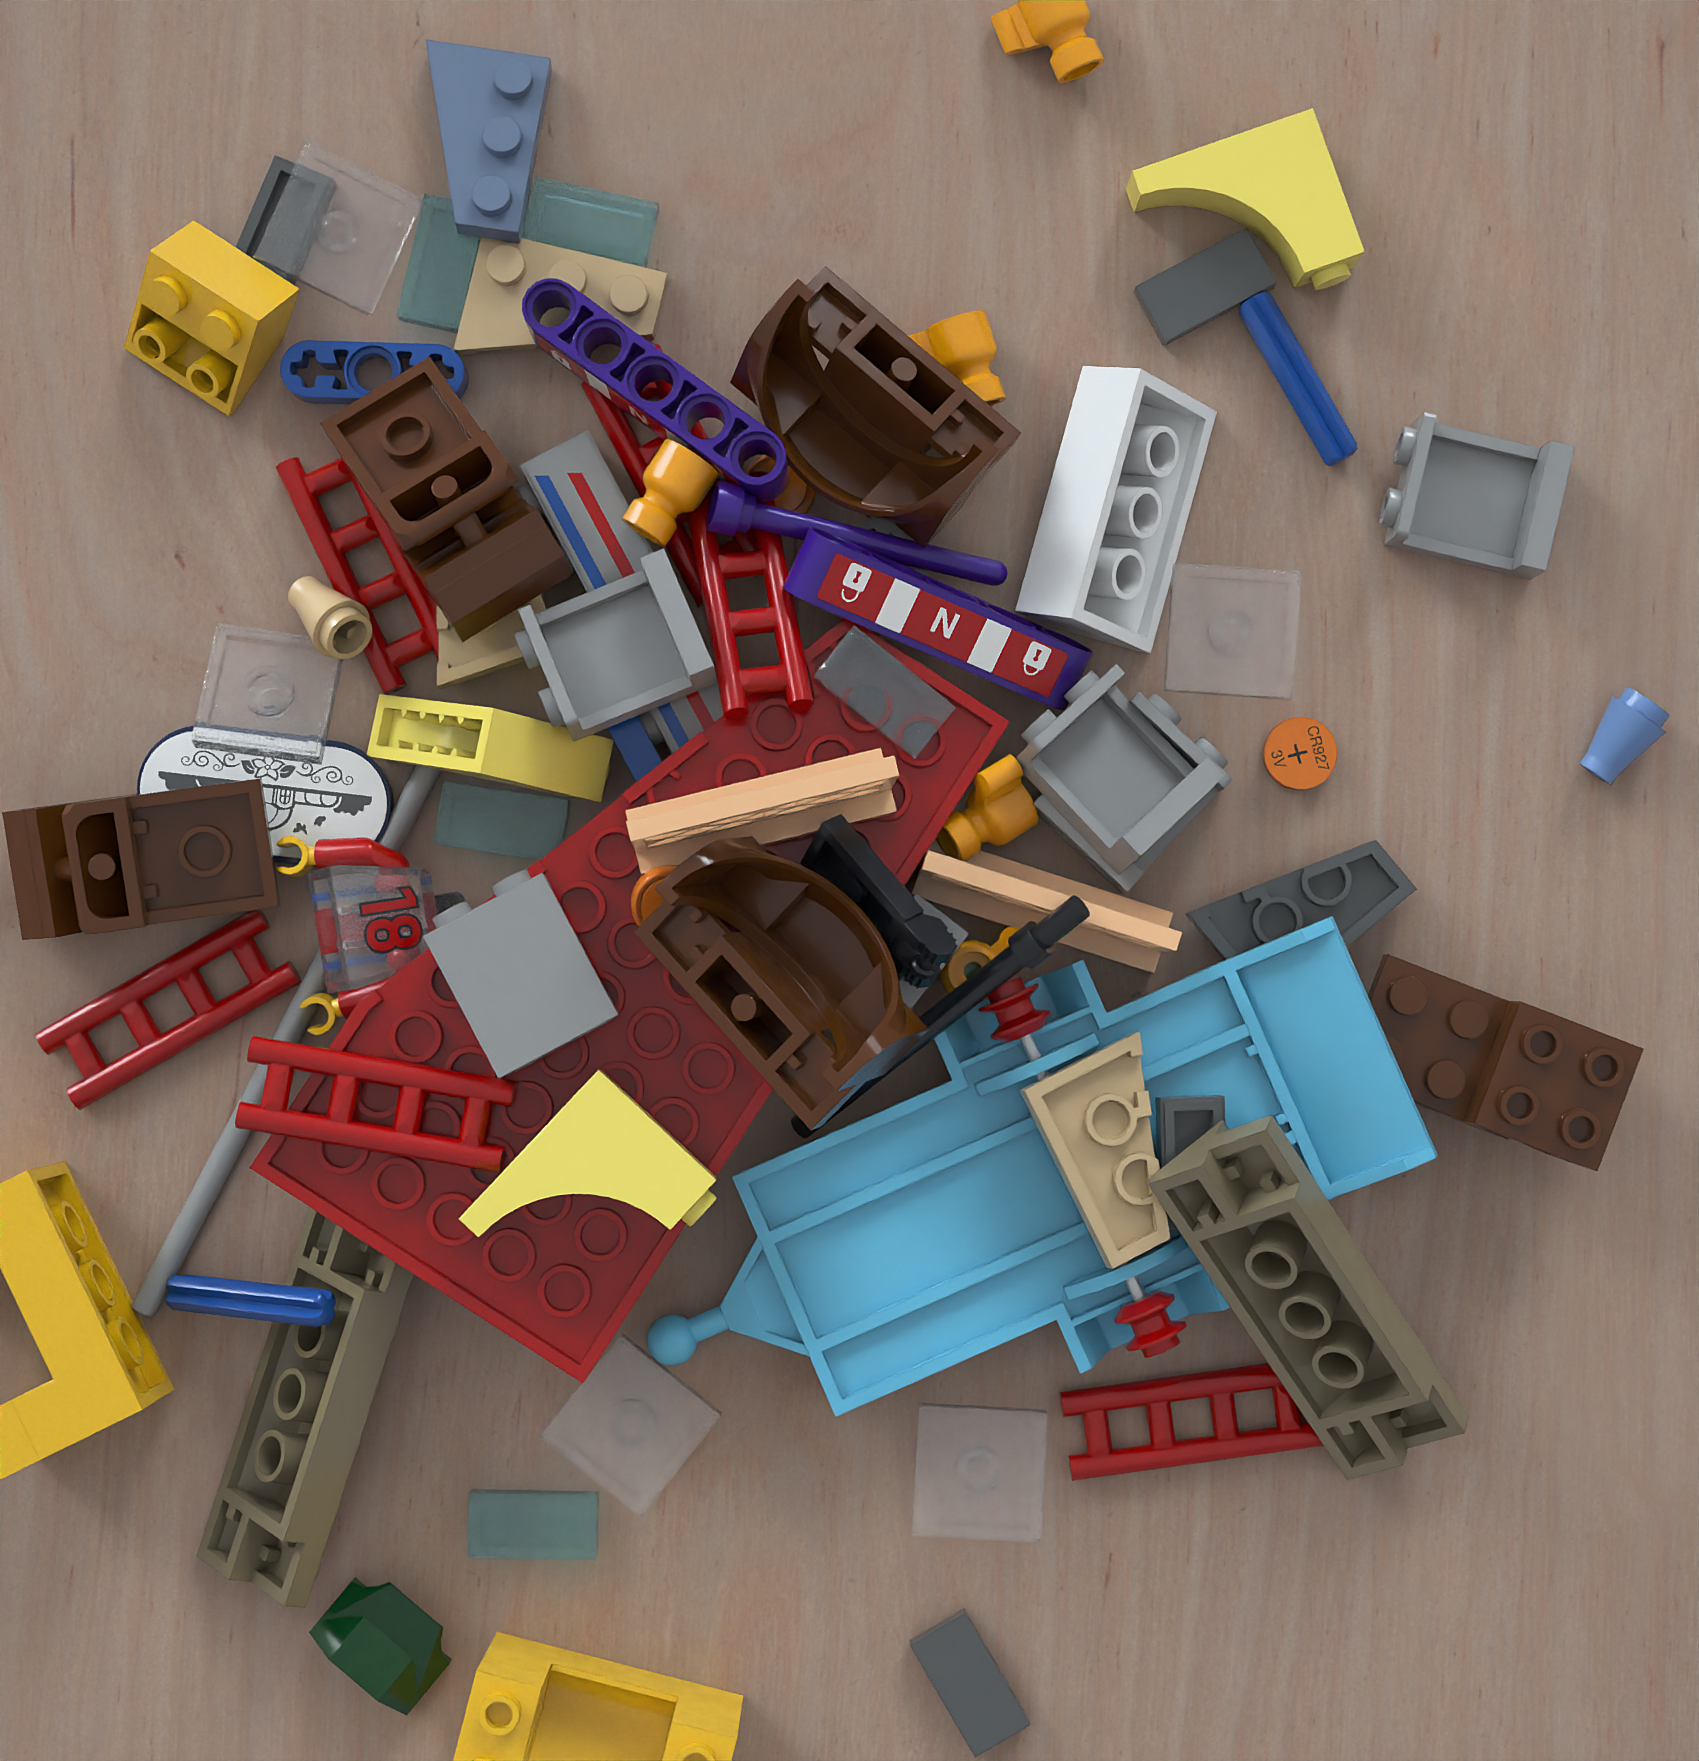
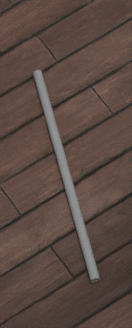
(289, 1030)

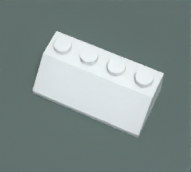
(1116, 507)

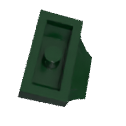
(383, 1643)

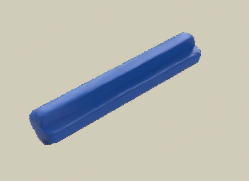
(1297, 378)
(251, 1300)

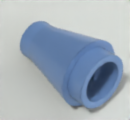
(1623, 734)

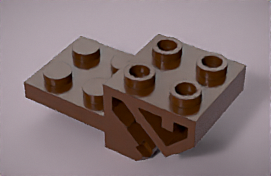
(447, 498)
(141, 859)
(1503, 1062)

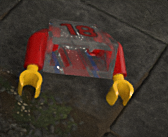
(366, 916)

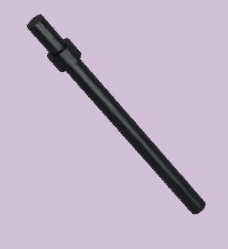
(1026, 948)

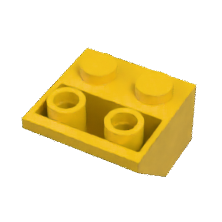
(209, 316)

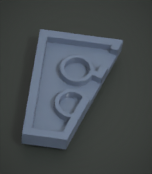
(490, 133)

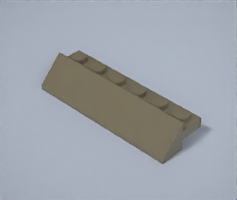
(1307, 1296)
(305, 1418)

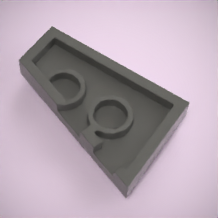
(1350, 886)

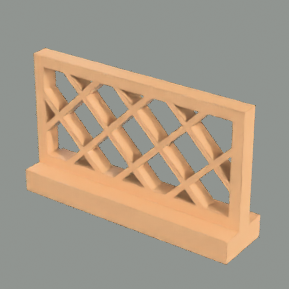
(764, 807)
(1020, 893)

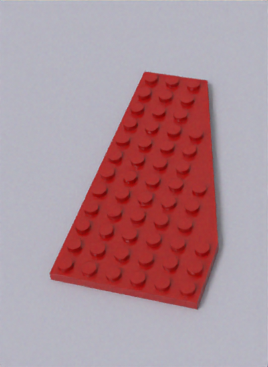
(576, 1263)

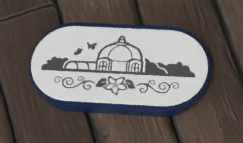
(302, 800)

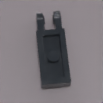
(913, 938)

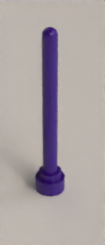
(738, 511)

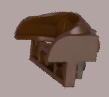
(872, 412)
(790, 977)

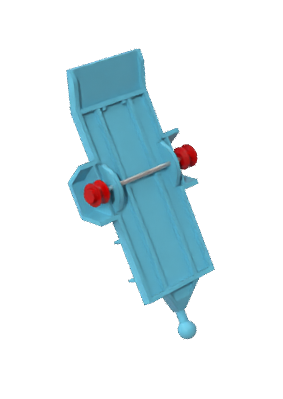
(951, 1221)

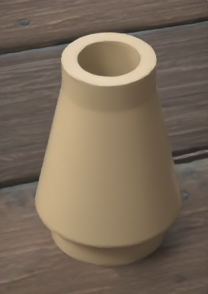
(333, 621)

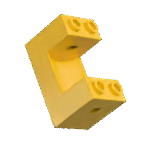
(77, 1317)
(576, 1707)

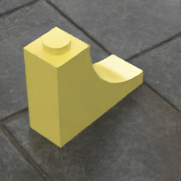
(1275, 185)
(490, 746)
(601, 1148)

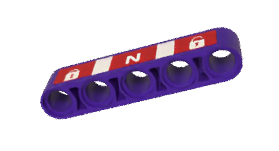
(641, 364)
(936, 618)

